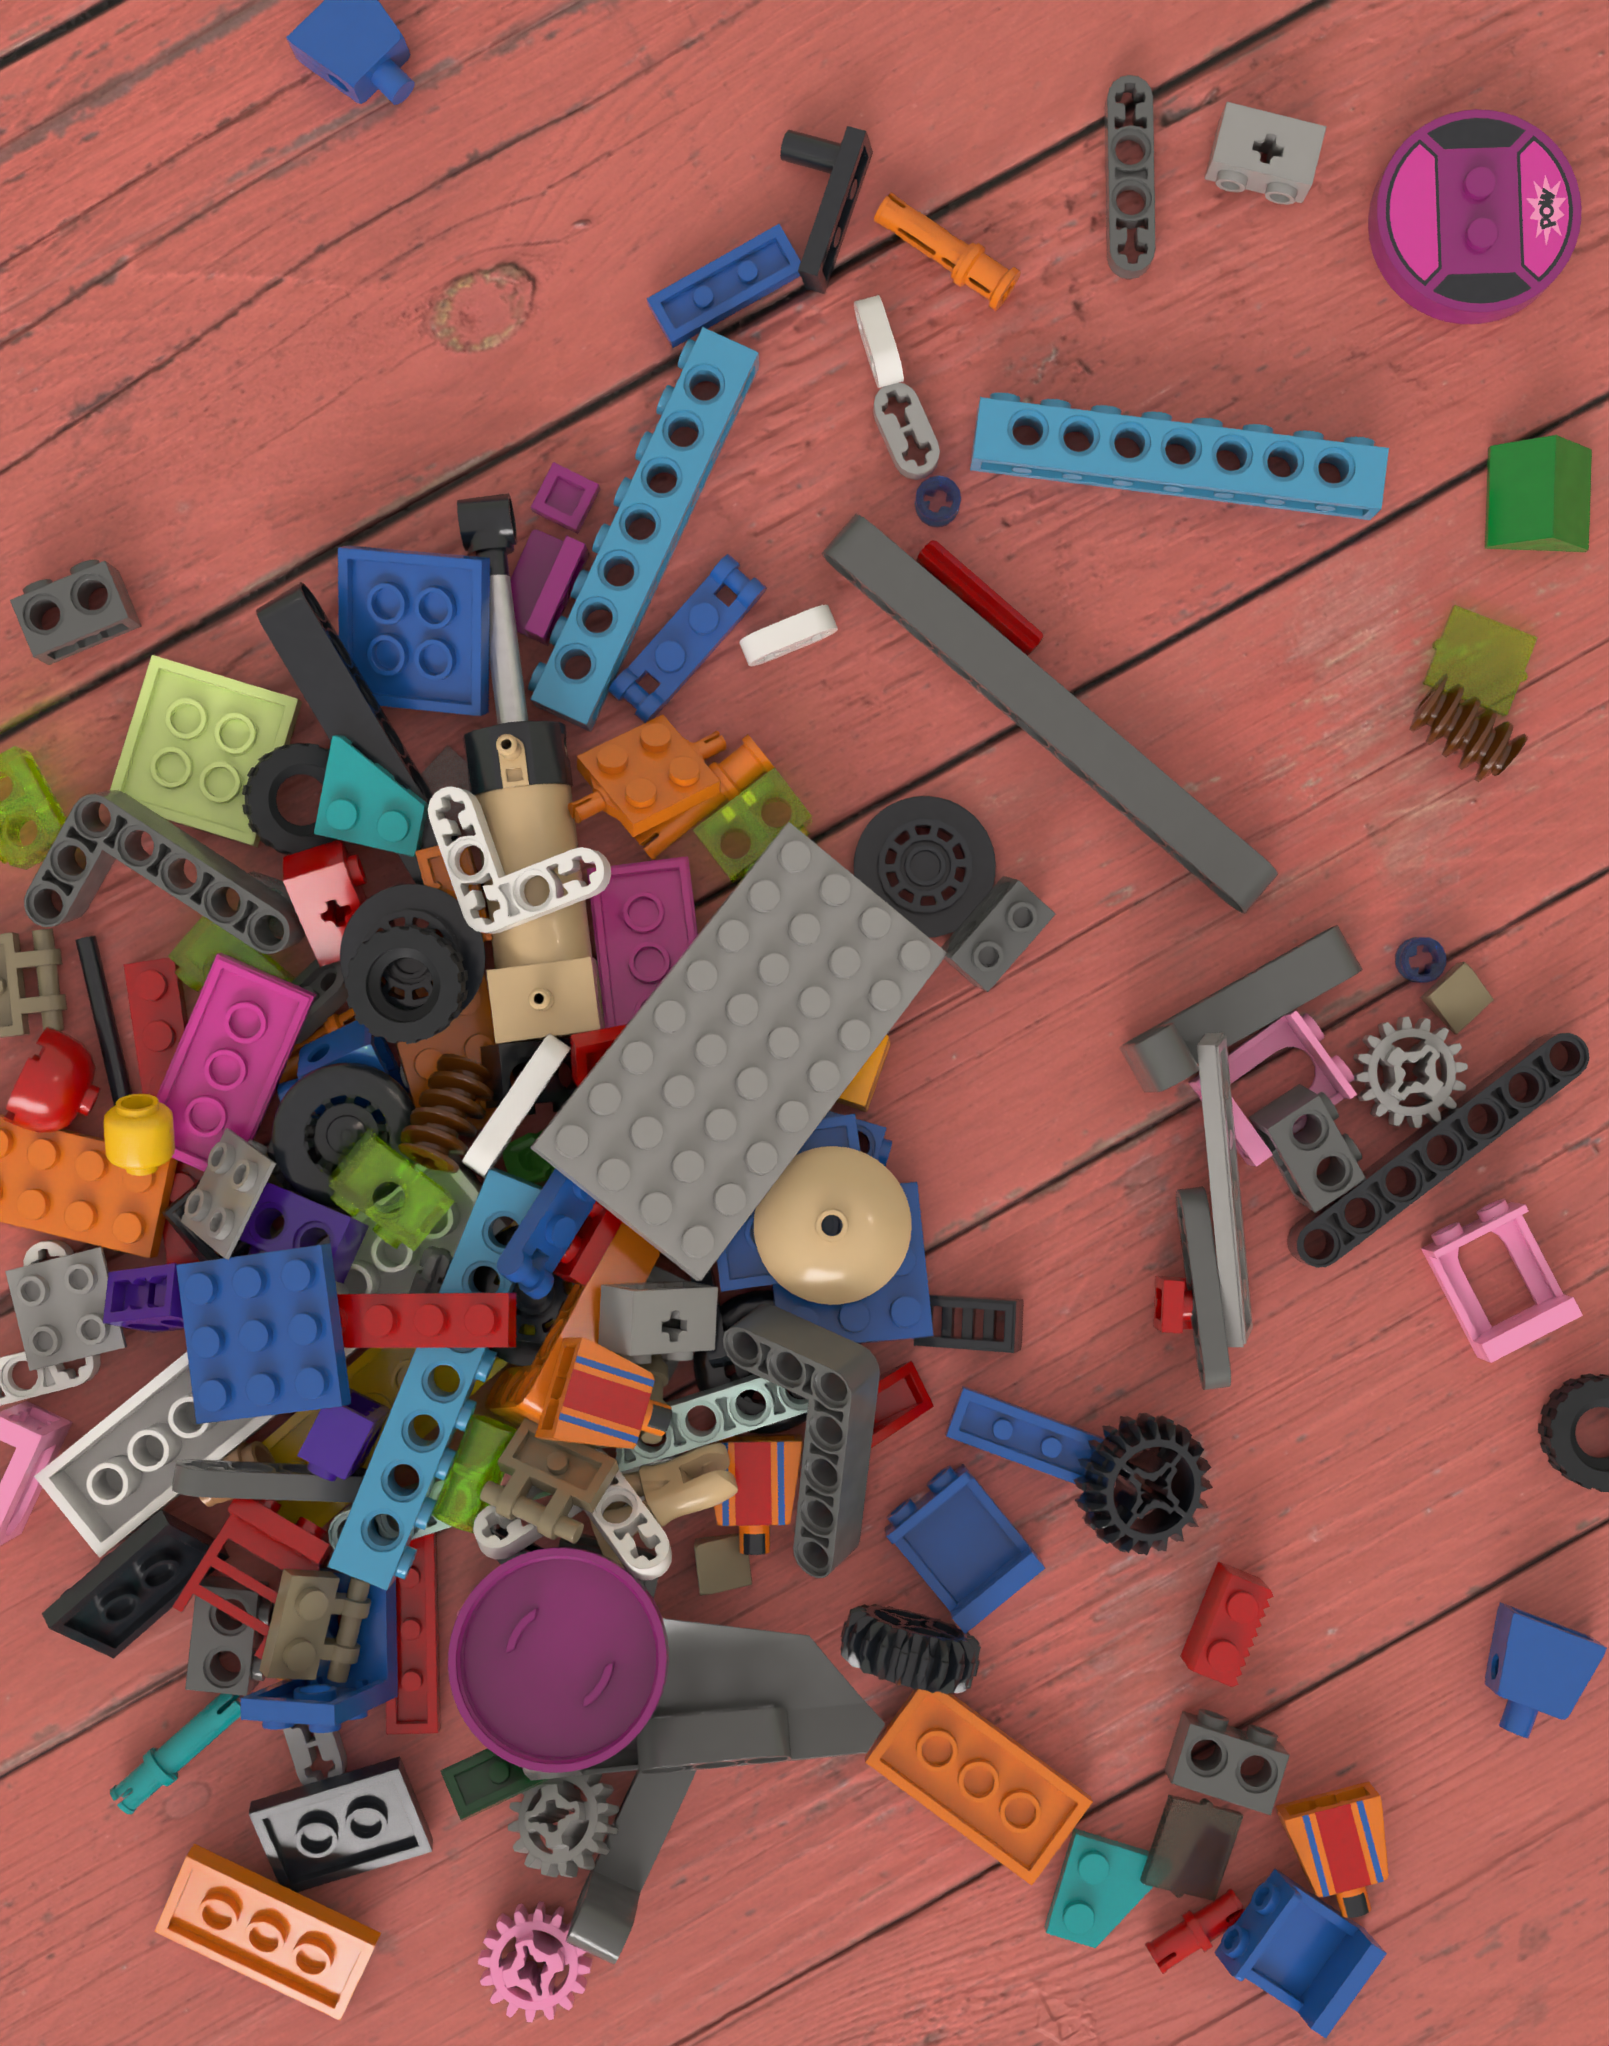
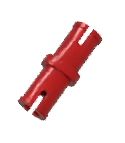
(1195, 1931)

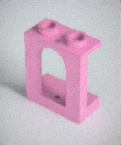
(1290, 1030)
(1551, 1306)
(37, 1441)

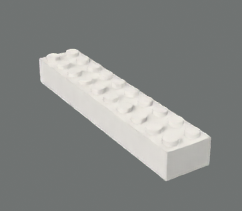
(128, 1460)

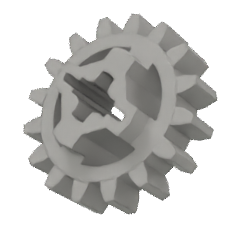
(1424, 1056)
(575, 1836)

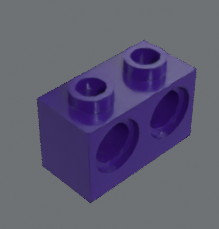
(303, 1227)
(144, 1299)
(343, 1437)

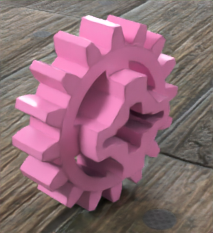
(514, 1971)

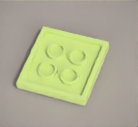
(196, 744)

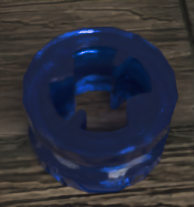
(945, 514)
(1409, 949)

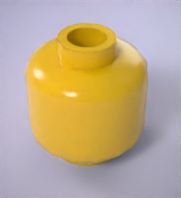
(139, 1134)

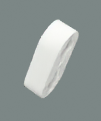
(878, 341)
(788, 635)

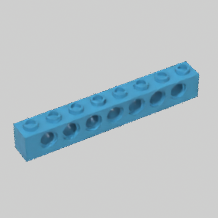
(706, 359)
(1357, 459)
(360, 1548)

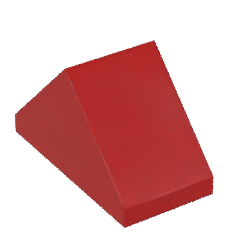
(899, 1401)

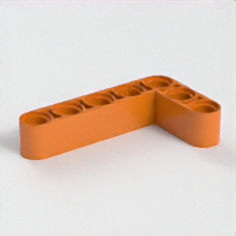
(523, 1389)

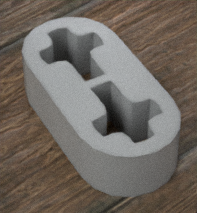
(917, 426)
(304, 1753)

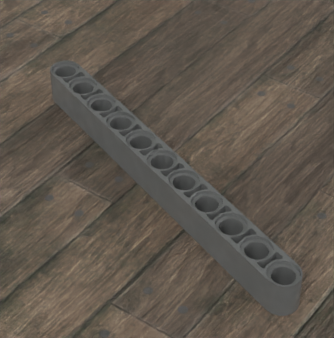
(1050, 713)

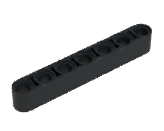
(340, 693)
(1461, 1141)

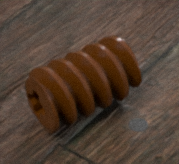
(1466, 731)
(445, 1112)

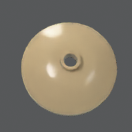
(872, 1234)

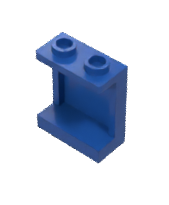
(963, 1546)
(1300, 1951)

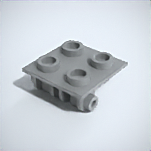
(228, 1192)
(63, 1309)

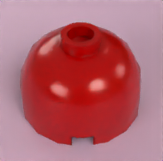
(53, 1085)

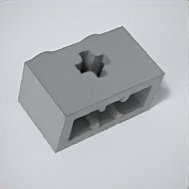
(1290, 148)
(658, 1319)

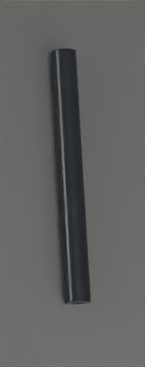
(104, 1017)

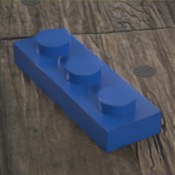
(725, 285)
(1020, 1435)

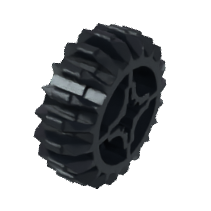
(1169, 1468)
(910, 1649)

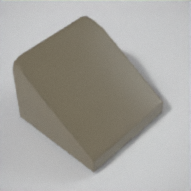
(1457, 997)
(720, 1564)

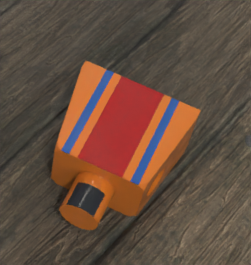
(600, 1399)
(766, 1483)
(1339, 1843)

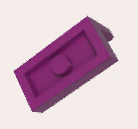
(545, 582)

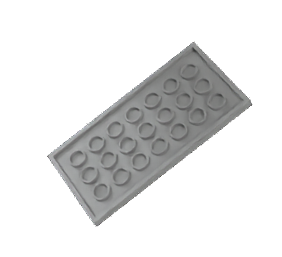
(740, 1052)

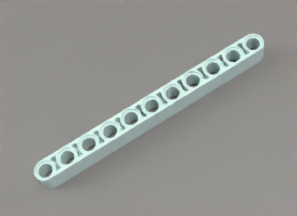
(679, 1435)

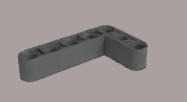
(163, 868)
(1169, 1050)
(842, 1398)
(613, 1887)

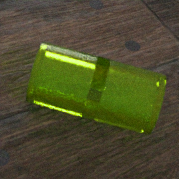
(473, 1468)

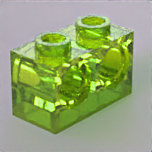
(28, 801)
(745, 816)

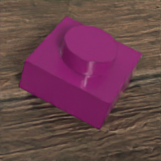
(565, 497)

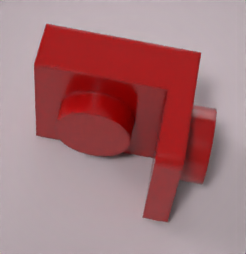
(1172, 1305)

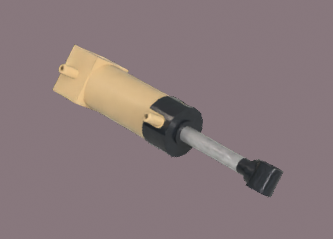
(524, 786)

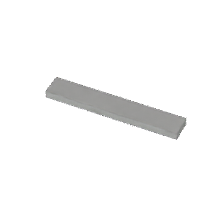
(1225, 1187)

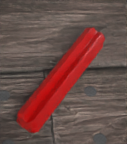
(979, 597)

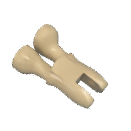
(676, 1488)

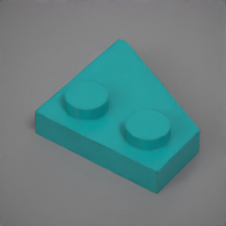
(366, 803)
(1095, 1888)

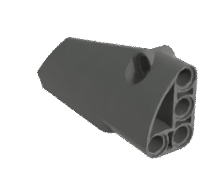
(743, 1702)

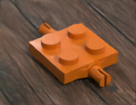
(647, 775)

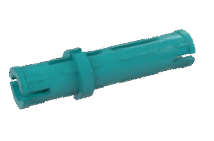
(162, 1764)

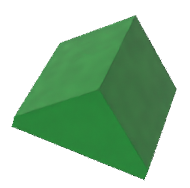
(1538, 495)

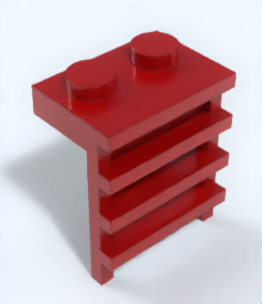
(267, 1535)

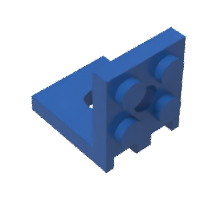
(329, 1703)

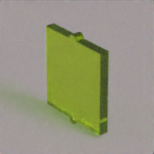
(1482, 658)

